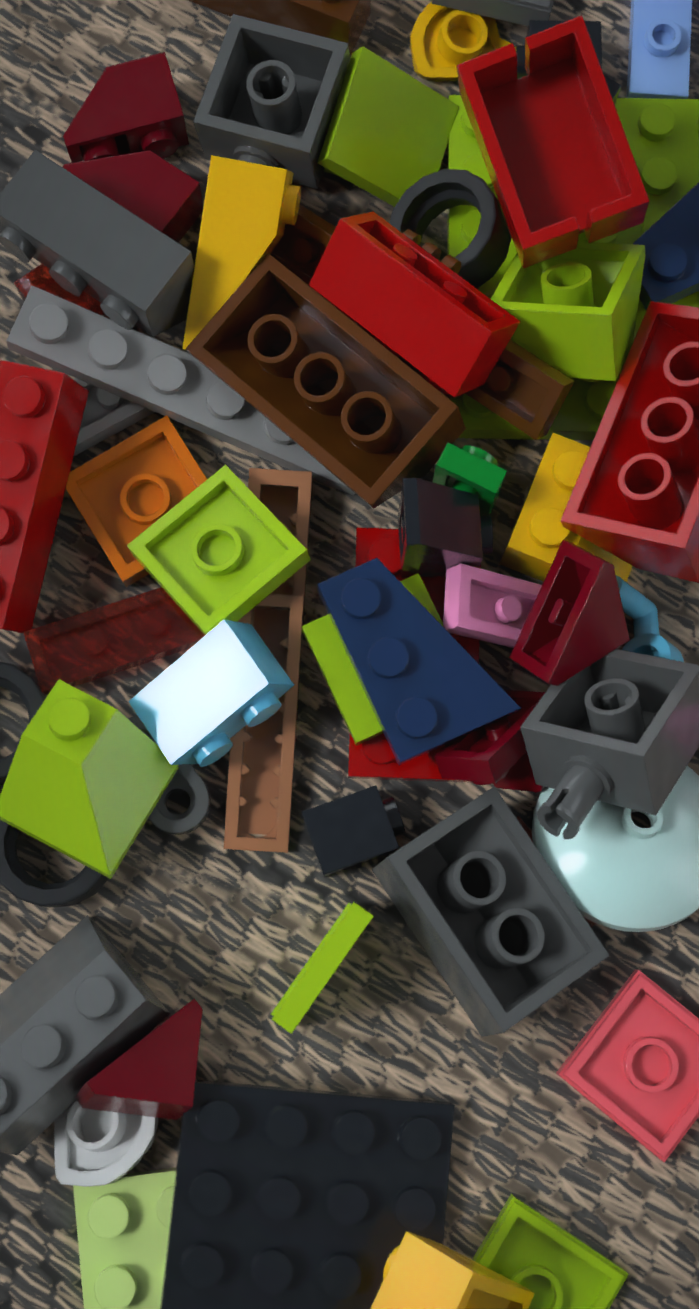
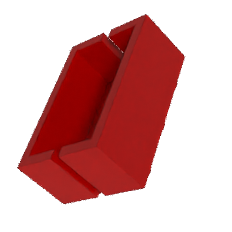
(553, 142)

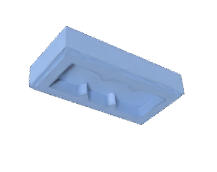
(659, 49)

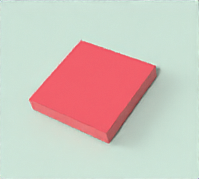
(641, 1065)

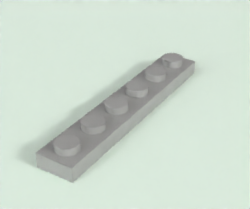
(152, 377)

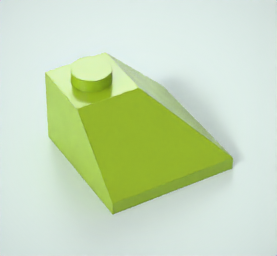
(577, 307)
(84, 779)

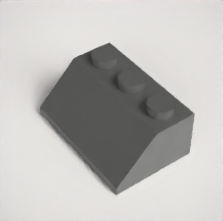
(95, 247)
(490, 913)
(64, 1027)

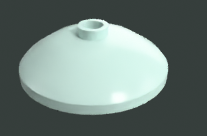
(630, 873)

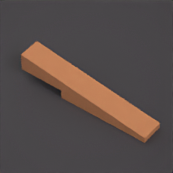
(265, 754)

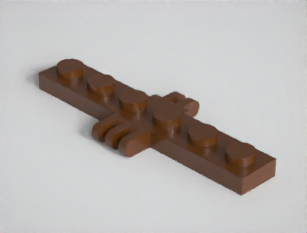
(520, 384)

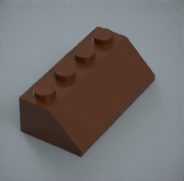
(327, 383)

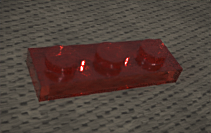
(110, 639)

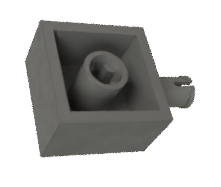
(272, 97)
(613, 737)

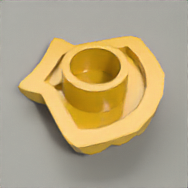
(448, 38)

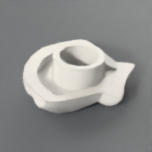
(99, 1145)

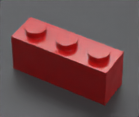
(413, 303)

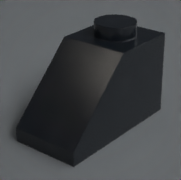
(440, 529)

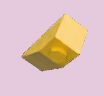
(239, 226)

